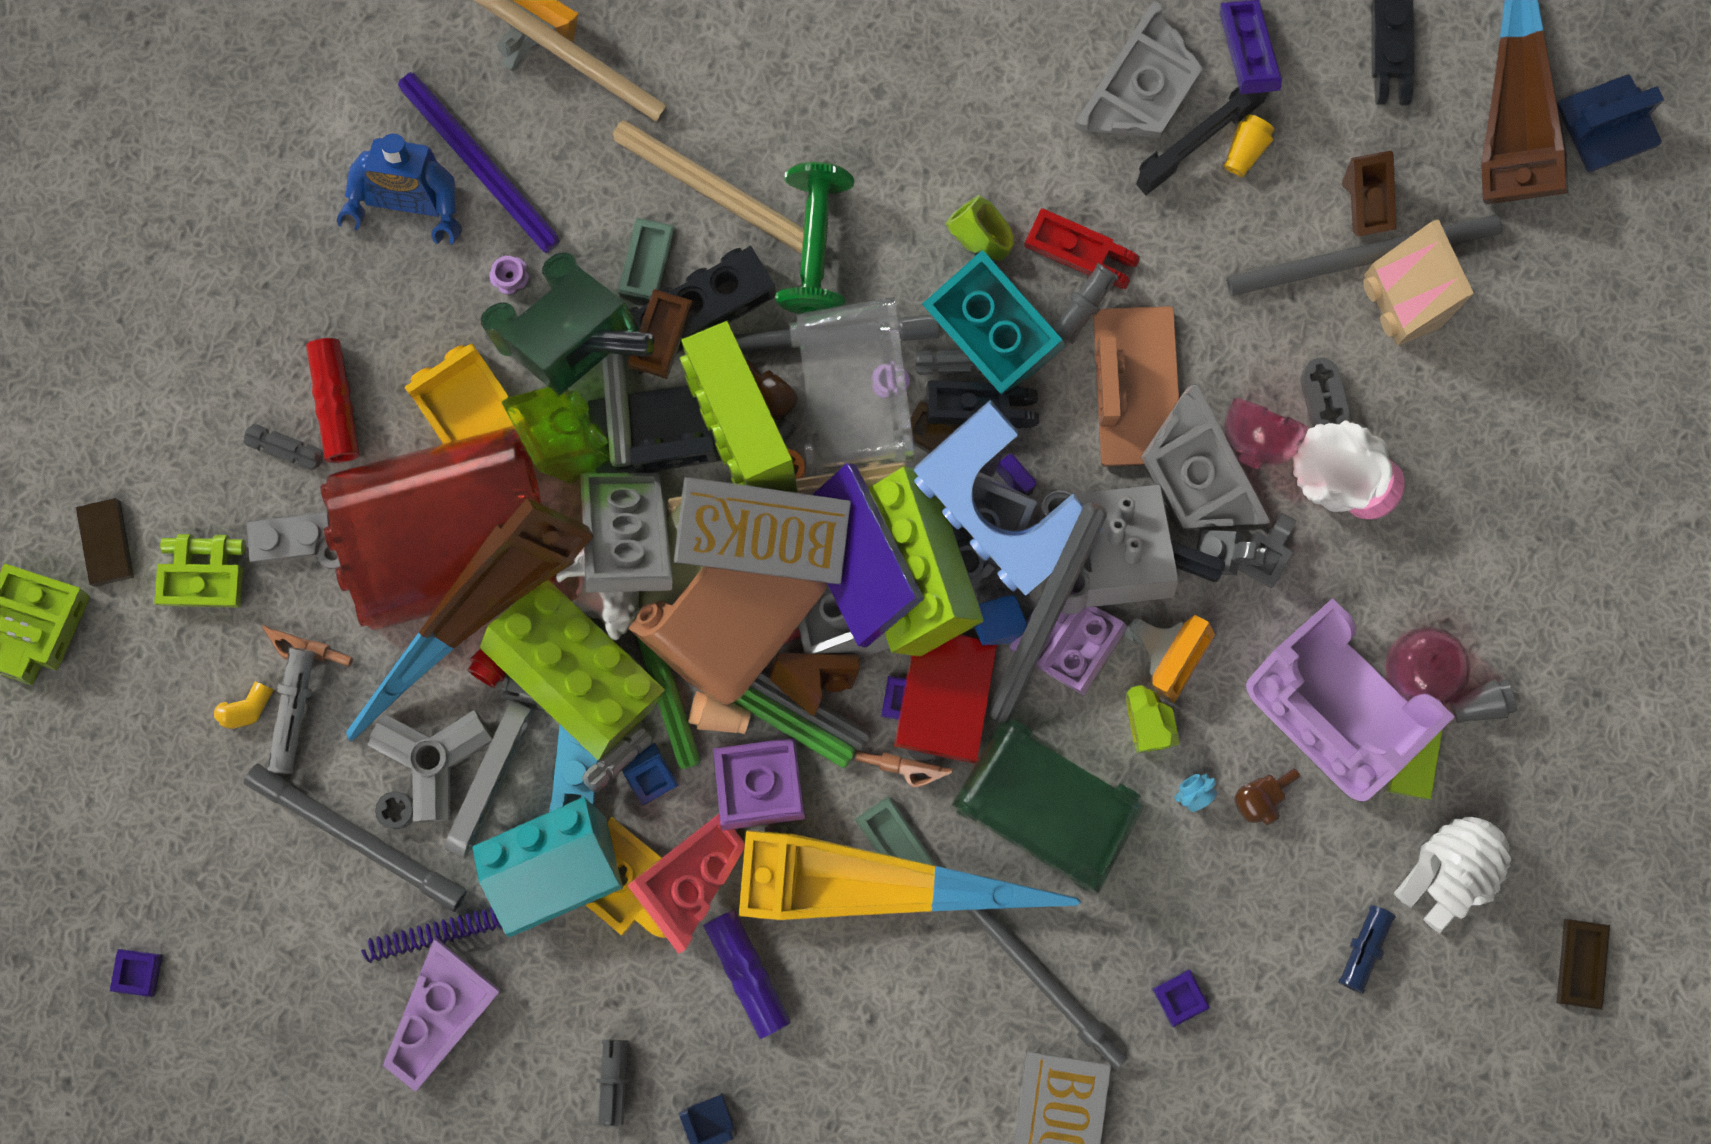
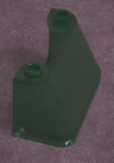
(1048, 806)

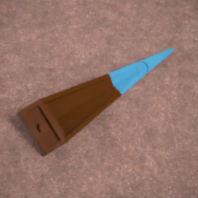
(1524, 131)
(505, 568)

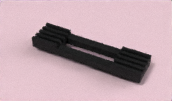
(1159, 168)

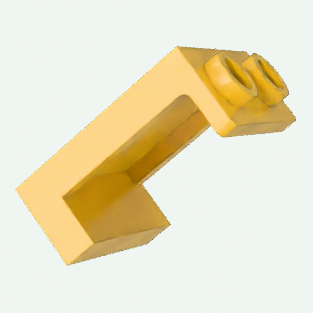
(460, 395)

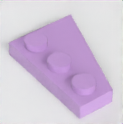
(438, 1014)

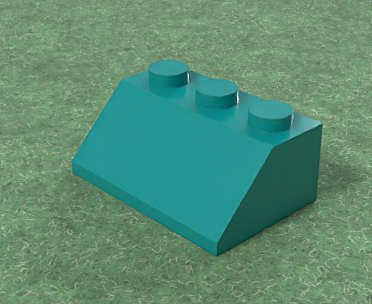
(994, 323)
(548, 866)

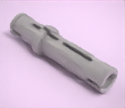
(290, 710)

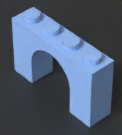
(949, 473)

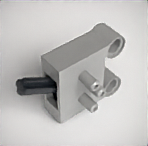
(1133, 551)

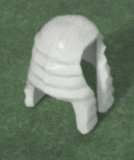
(1473, 866)

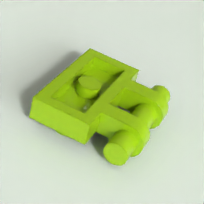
(200, 584)

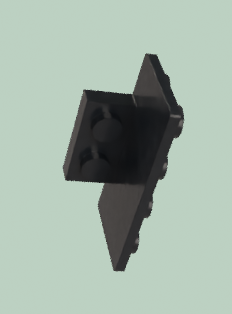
(664, 431)

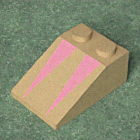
(1418, 284)

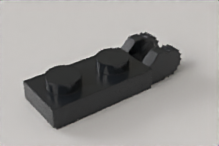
(1392, 48)
(957, 401)

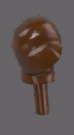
(775, 391)
(1260, 798)

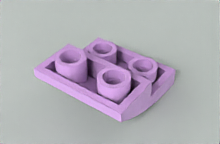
(1079, 646)

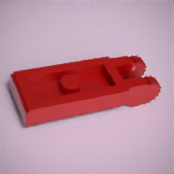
(1077, 246)

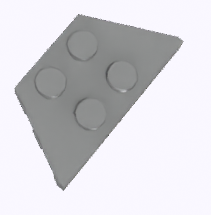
(1143, 82)
(1199, 469)

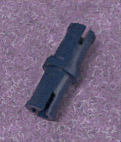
(1366, 949)

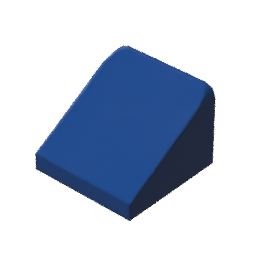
(1002, 621)
(649, 775)

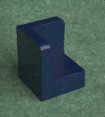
(708, 1122)

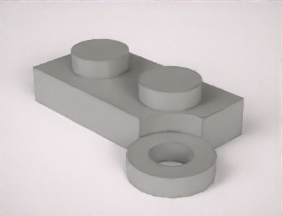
(289, 539)

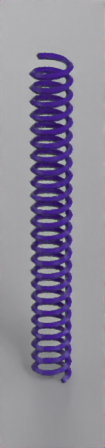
(487, 925)

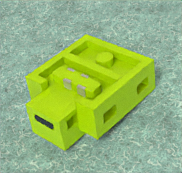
(35, 622)

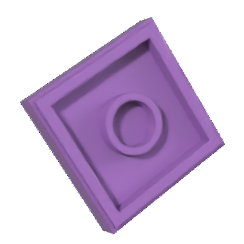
(758, 784)

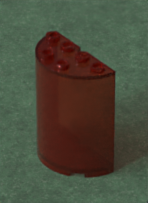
(420, 518)

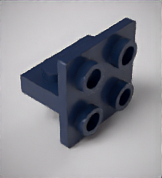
(1611, 121)

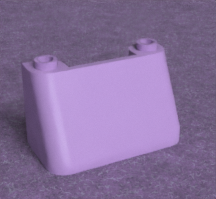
(1342, 706)

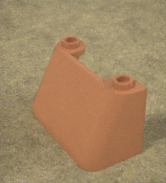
(726, 627)

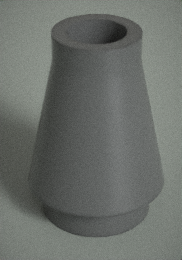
(1485, 702)

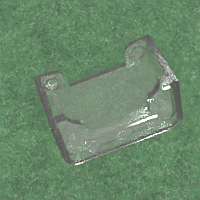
(854, 386)

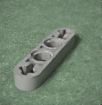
(488, 779)

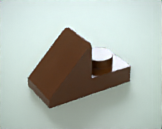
(1372, 193)
(806, 674)

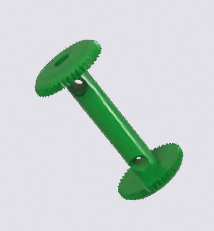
(819, 181)

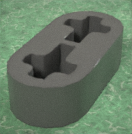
(1333, 393)

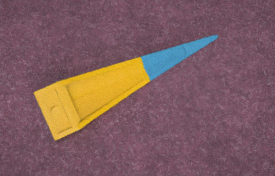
(818, 878)

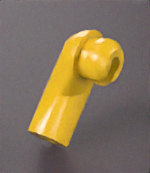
(245, 711)

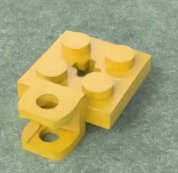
(622, 907)

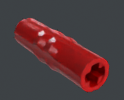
(332, 400)

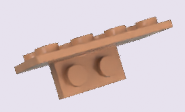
(1133, 379)

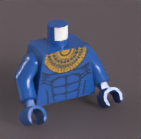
(402, 179)

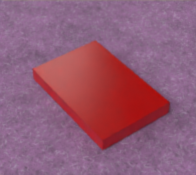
(947, 700)

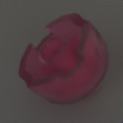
(1262, 434)
(1413, 671)

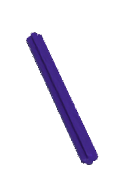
(478, 162)

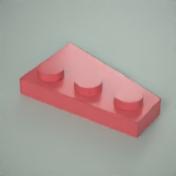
(686, 879)

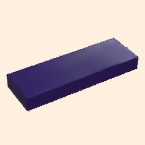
(1250, 47)

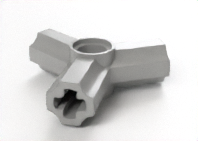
(408, 747)

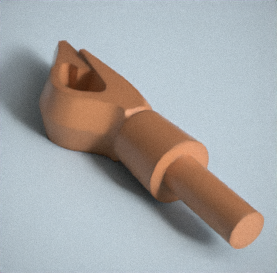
(322, 650)
(907, 767)

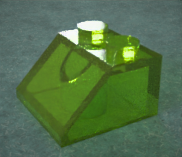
(557, 432)

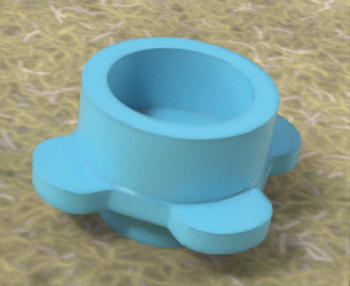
(1196, 792)

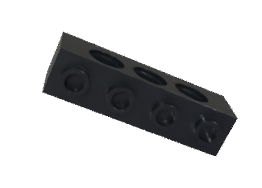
(738, 266)

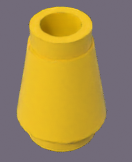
(1248, 144)

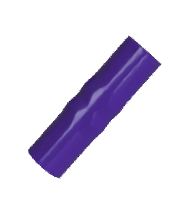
(747, 974)

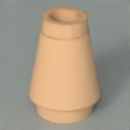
(715, 716)

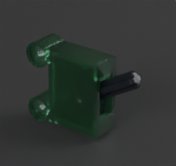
(567, 327)

